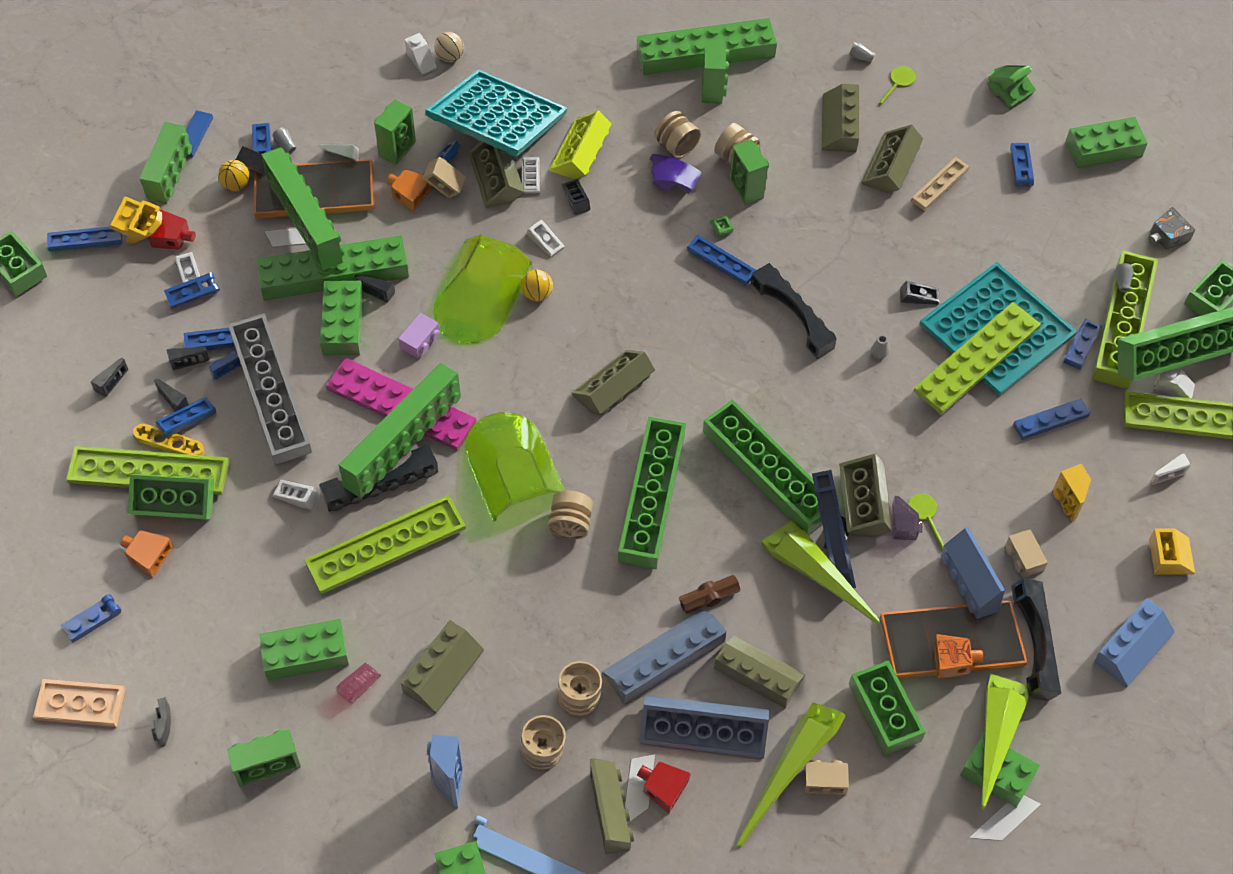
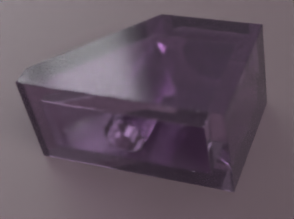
(905, 521)

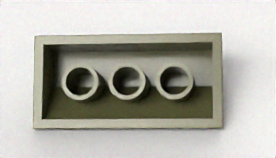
(841, 118)
(893, 159)
(495, 175)
(614, 381)
(865, 496)
(442, 667)
(758, 671)
(610, 807)

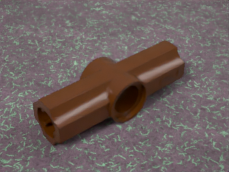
(709, 594)

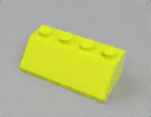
(581, 145)

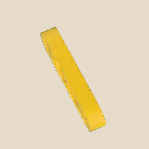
(167, 444)

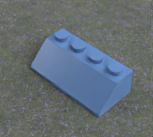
(973, 574)
(1135, 643)
(446, 766)

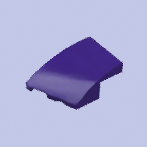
(671, 171)

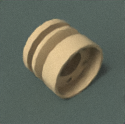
(677, 134)
(732, 136)
(570, 515)
(582, 678)
(542, 731)

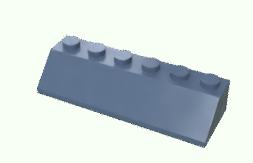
(665, 655)
(704, 726)

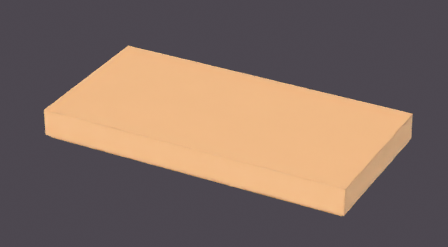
(79, 703)

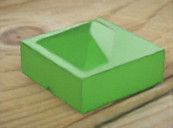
(721, 225)

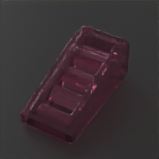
(348, 682)

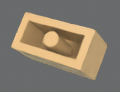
(444, 177)
(1026, 553)
(826, 777)

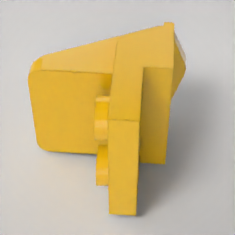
(136, 219)

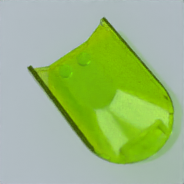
(480, 289)
(510, 461)

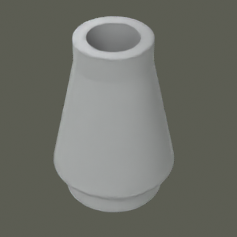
(860, 52)
(283, 139)
(1124, 276)
(880, 347)

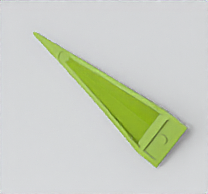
(800, 552)
(1003, 710)
(806, 740)

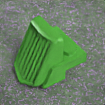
(1011, 83)

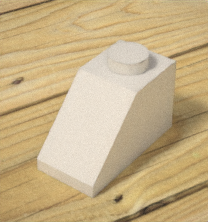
(420, 54)
(1174, 384)

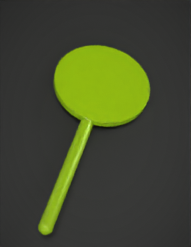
(900, 76)
(926, 508)

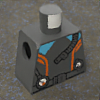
(1171, 230)

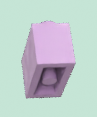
(419, 336)

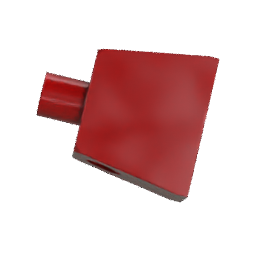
(171, 232)
(664, 784)

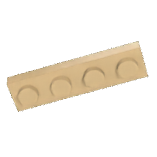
(940, 184)

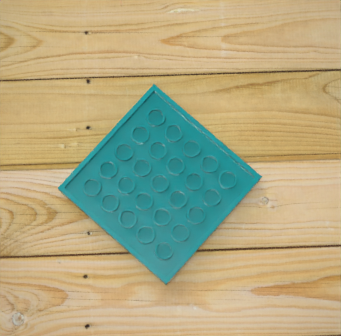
(496, 112)
(982, 301)

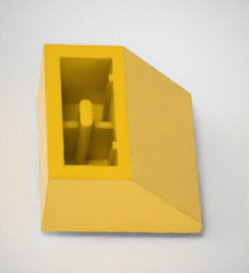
(1072, 489)
(1171, 553)

